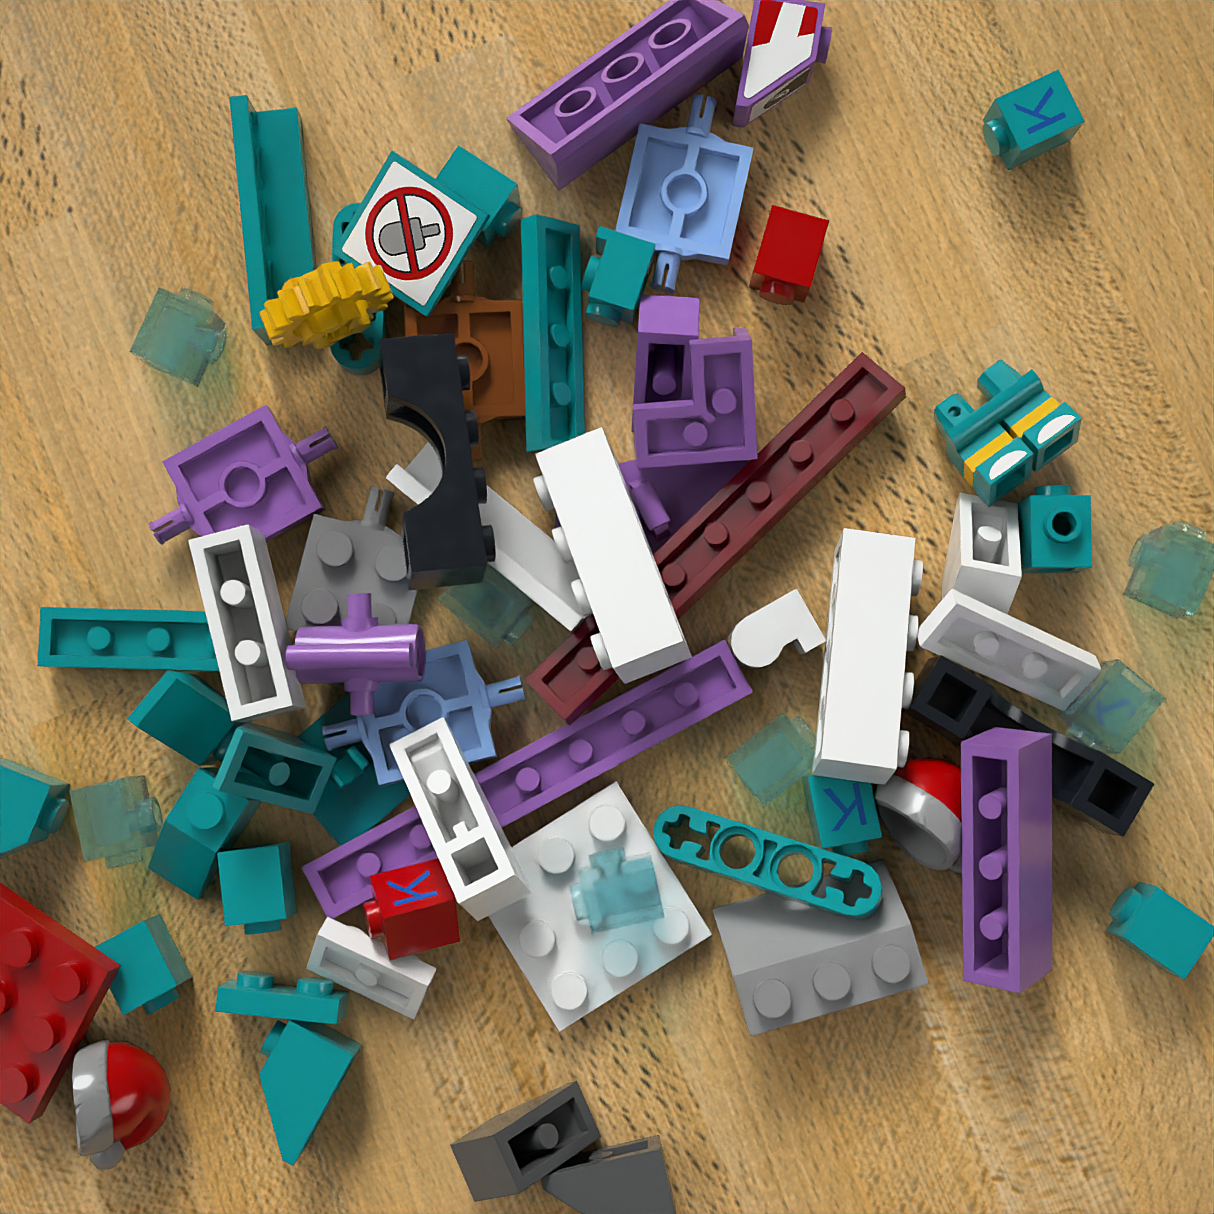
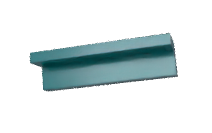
(271, 201)

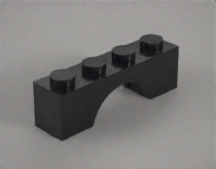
(424, 391)
(1082, 777)

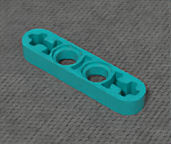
(764, 868)

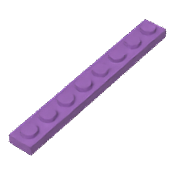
(543, 769)

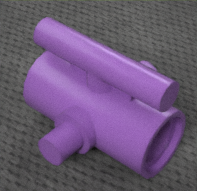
(358, 654)

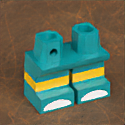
(1008, 434)

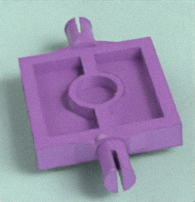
(244, 478)

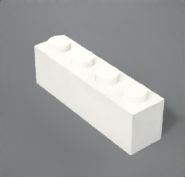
(612, 558)
(866, 658)

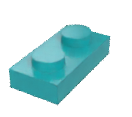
(257, 995)

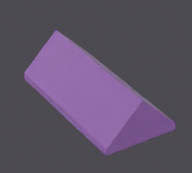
(629, 84)

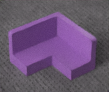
(717, 420)

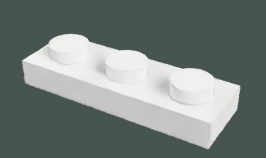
(1007, 650)

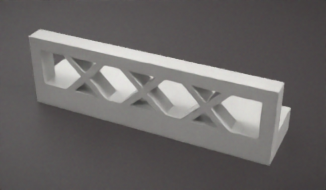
(522, 549)

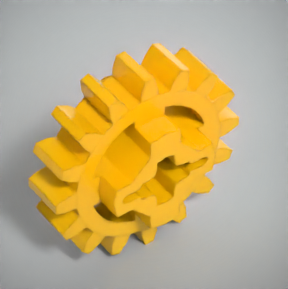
(326, 304)

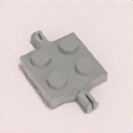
(352, 560)

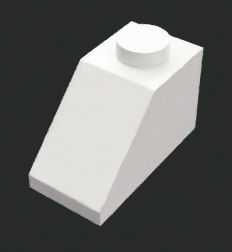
(984, 552)

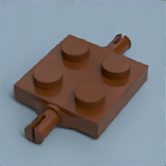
(493, 343)

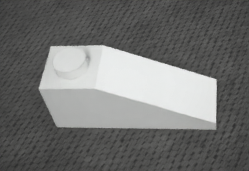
(459, 821)

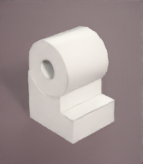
(761, 636)

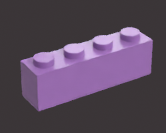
(1006, 858)

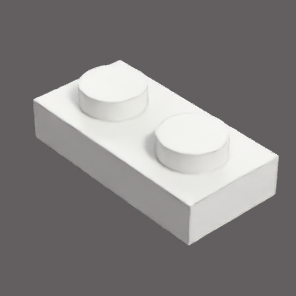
(363, 966)

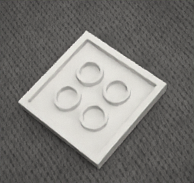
(559, 954)

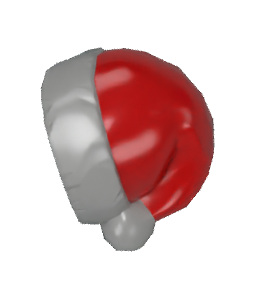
(924, 811)
(117, 1099)

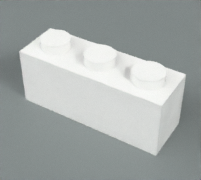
(246, 623)

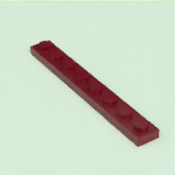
(735, 519)

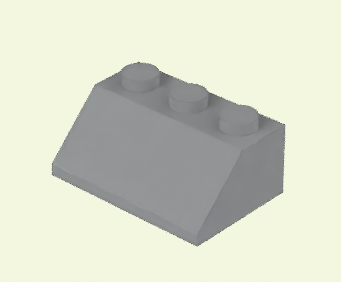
(807, 962)

